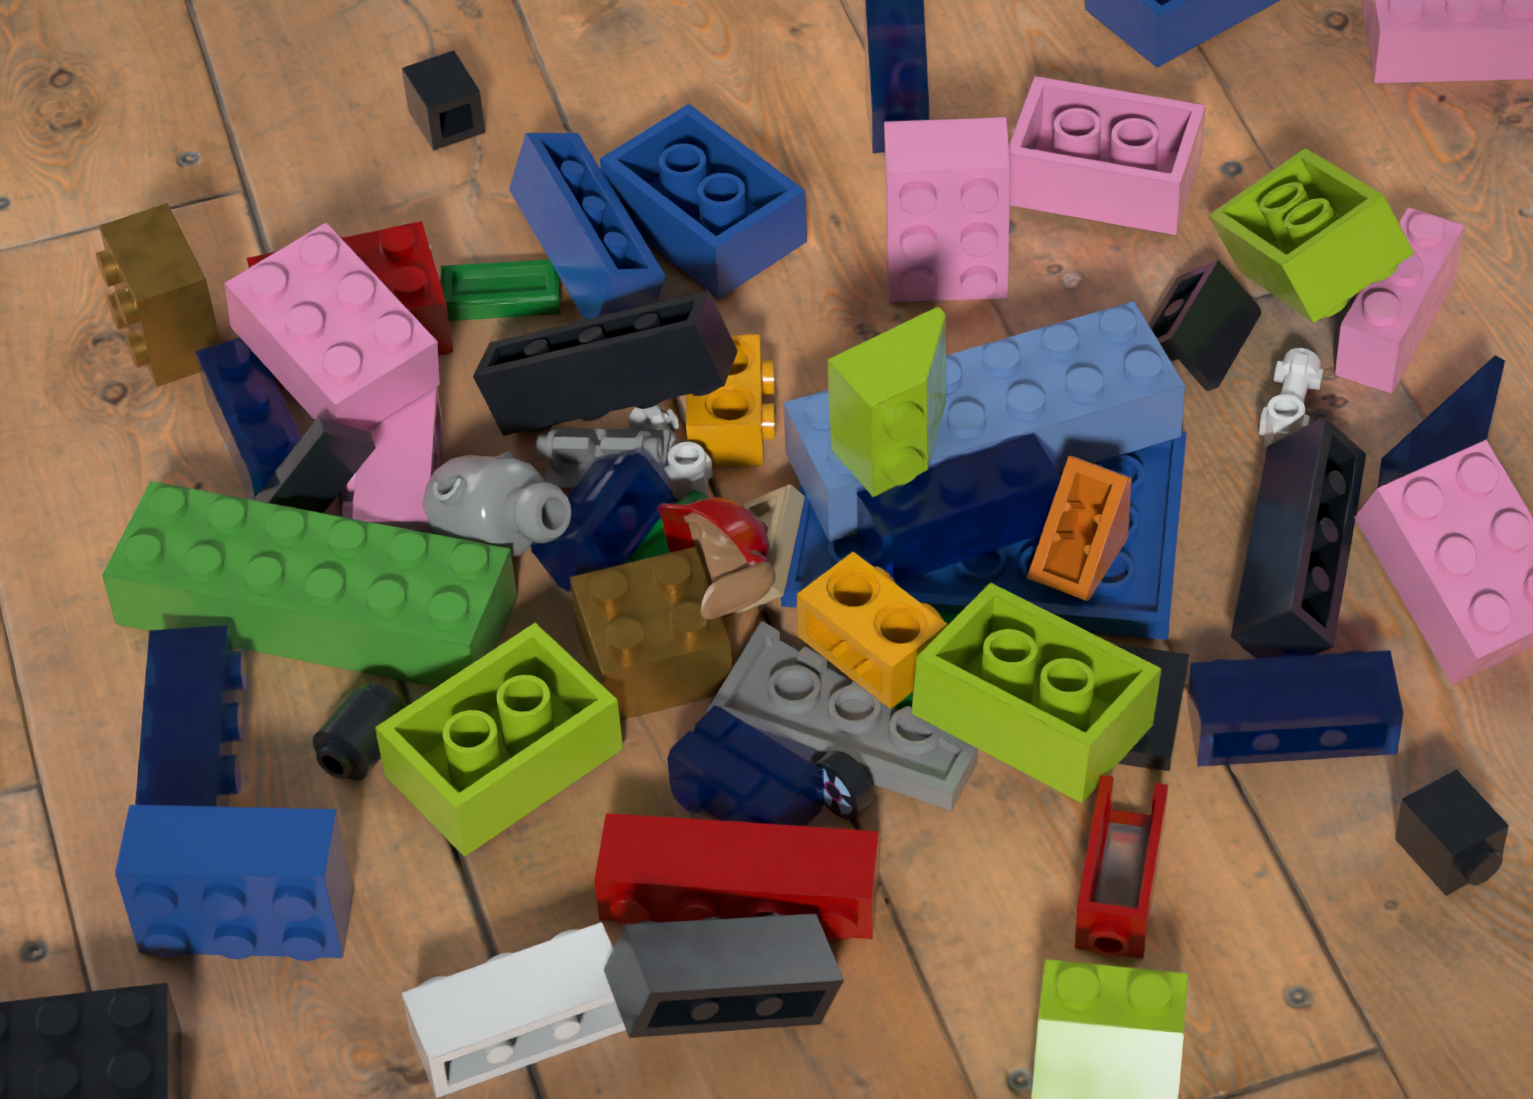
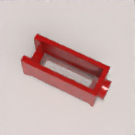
(1119, 875)

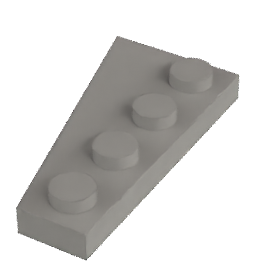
(818, 711)

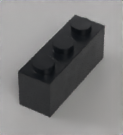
(722, 975)

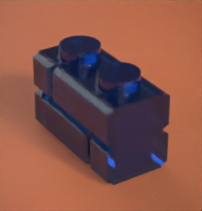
(609, 518)
(743, 774)

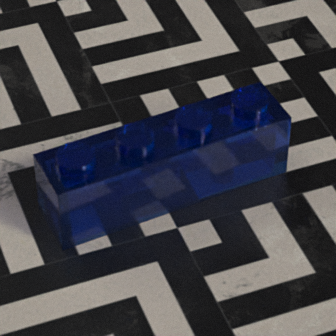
(191, 718)

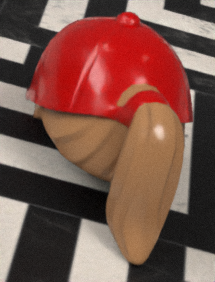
(730, 547)

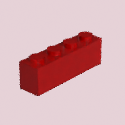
(736, 870)

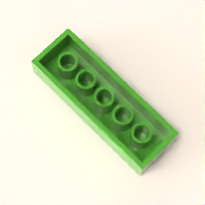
(310, 584)

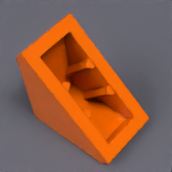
(1083, 529)

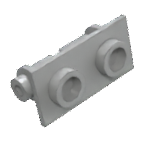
(574, 450)

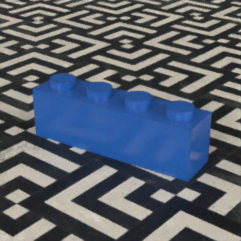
(583, 226)

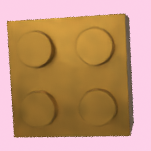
(157, 293)
(648, 632)

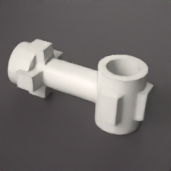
(1287, 411)
(687, 463)

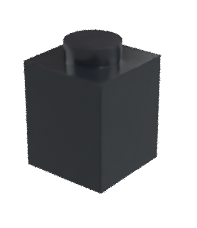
(443, 100)
(1452, 833)

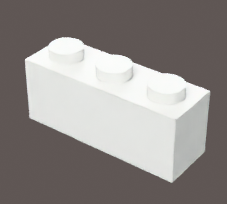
(513, 1010)

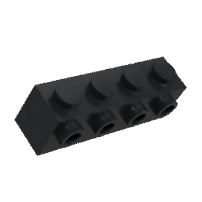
(606, 364)
(1299, 544)

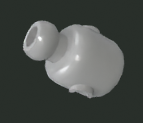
(495, 503)

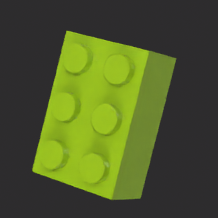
(1312, 235)
(1035, 691)
(500, 738)

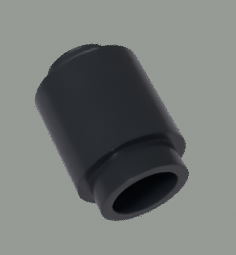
(348, 739)

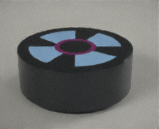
(846, 785)

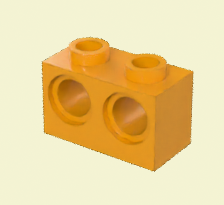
(733, 418)
(867, 627)

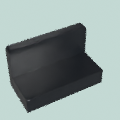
(1205, 322)

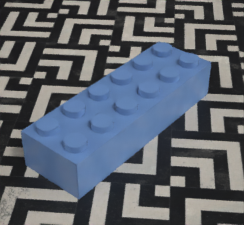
(1078, 385)

